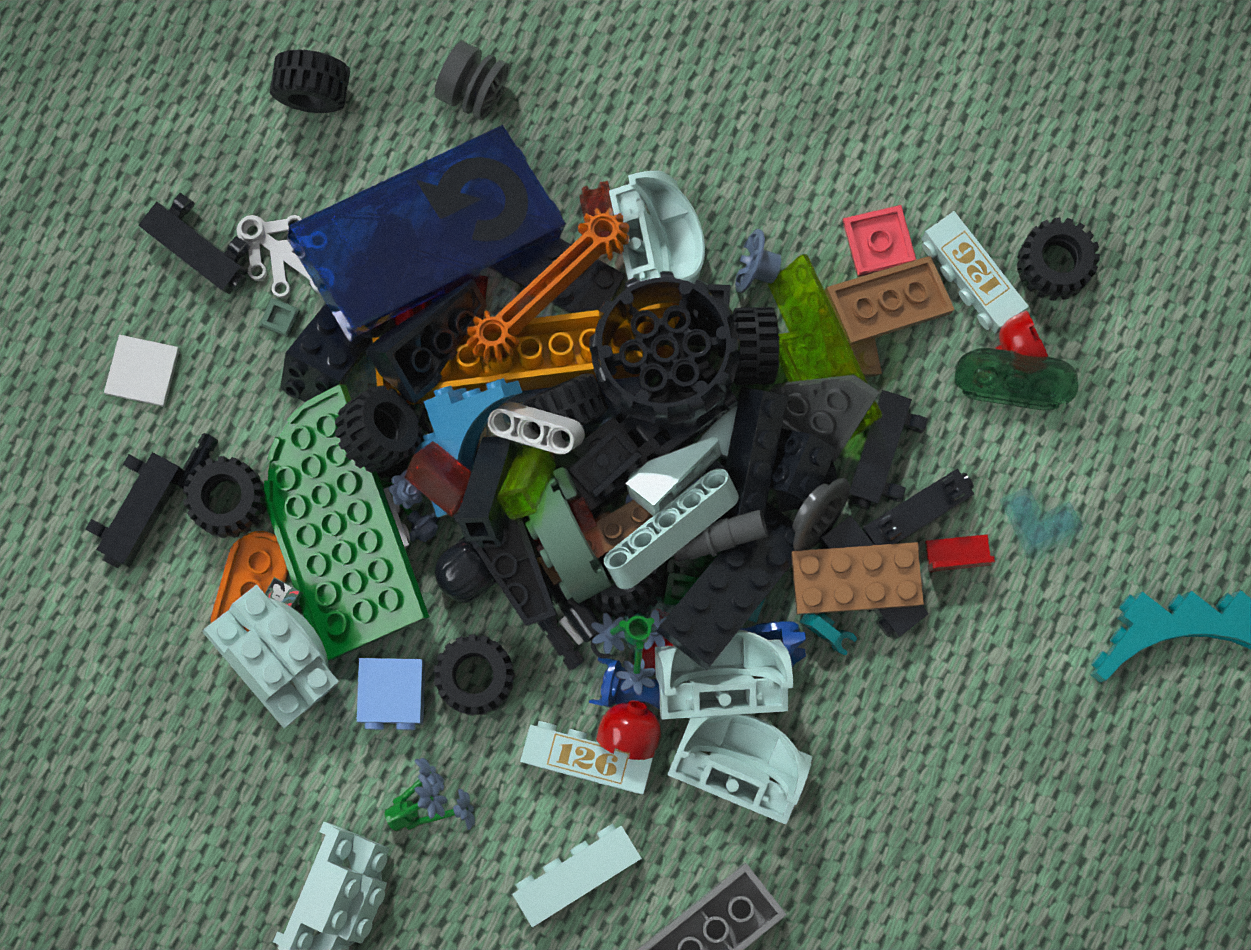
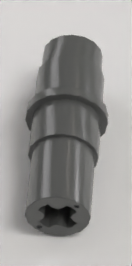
(725, 535)

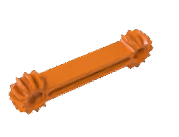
(548, 285)

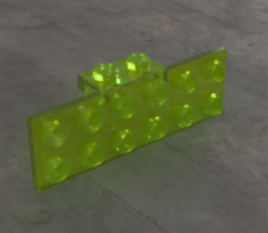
(815, 338)

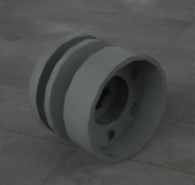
(469, 78)

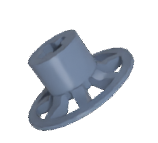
(759, 264)

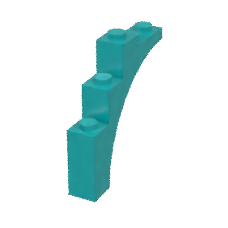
(1189, 617)

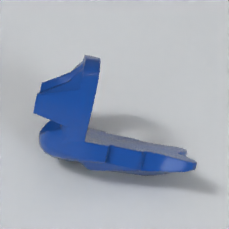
(787, 632)
(612, 692)

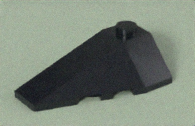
(421, 346)

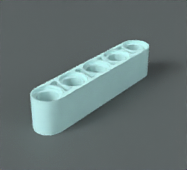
(671, 528)

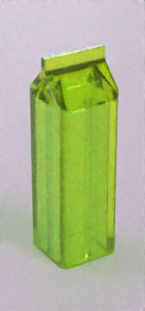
(526, 481)

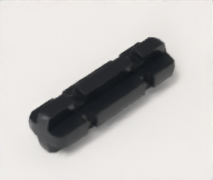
(198, 456)
(561, 643)

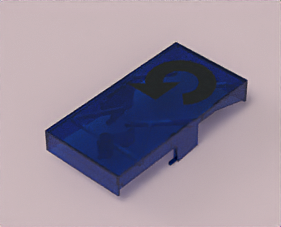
(424, 231)

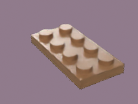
(889, 300)
(857, 578)

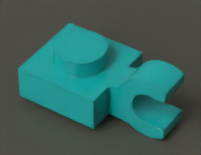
(822, 627)

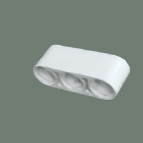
(522, 430)

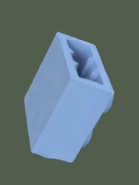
(390, 693)

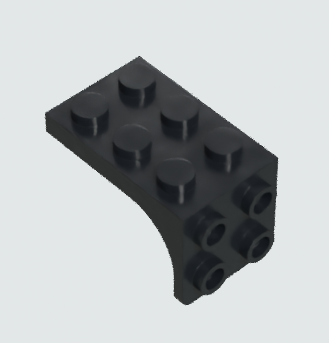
(321, 357)

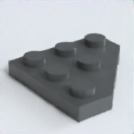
(827, 407)

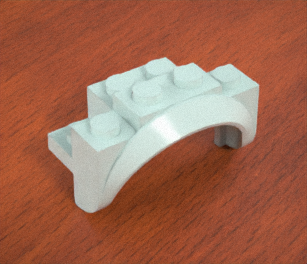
(667, 237)
(273, 653)
(728, 682)
(741, 763)
(338, 898)

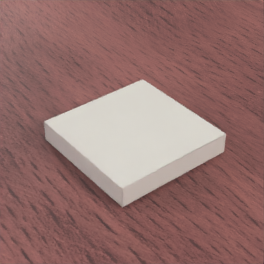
(141, 370)

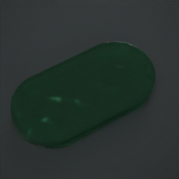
(1016, 379)

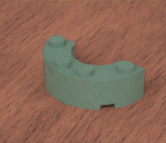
(566, 546)

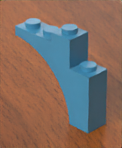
(461, 417)

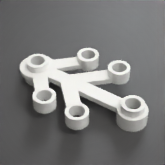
(279, 250)

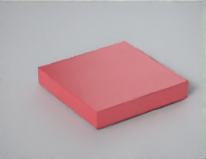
(878, 240)

